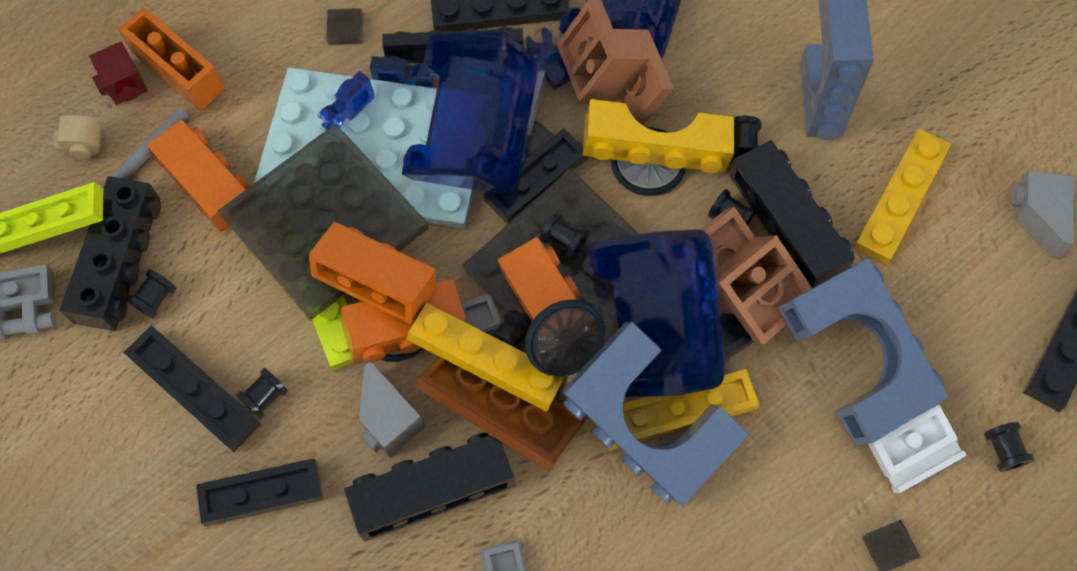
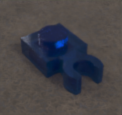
(549, 59)
(398, 71)
(351, 99)

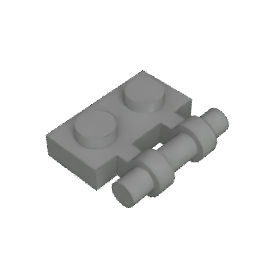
(27, 291)

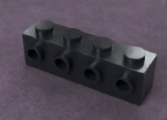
(791, 213)
(111, 255)
(429, 486)

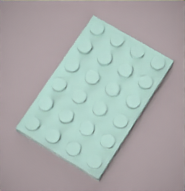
(382, 131)

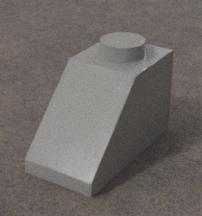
(1046, 210)
(385, 413)

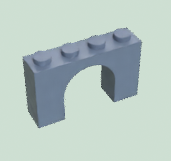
(836, 68)
(907, 379)
(676, 466)

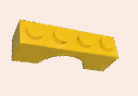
(617, 135)

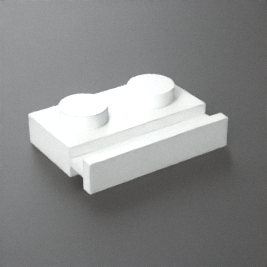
(917, 449)

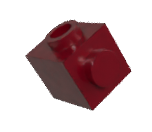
(117, 74)

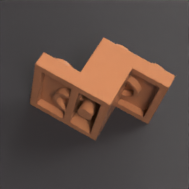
(614, 63)
(752, 275)

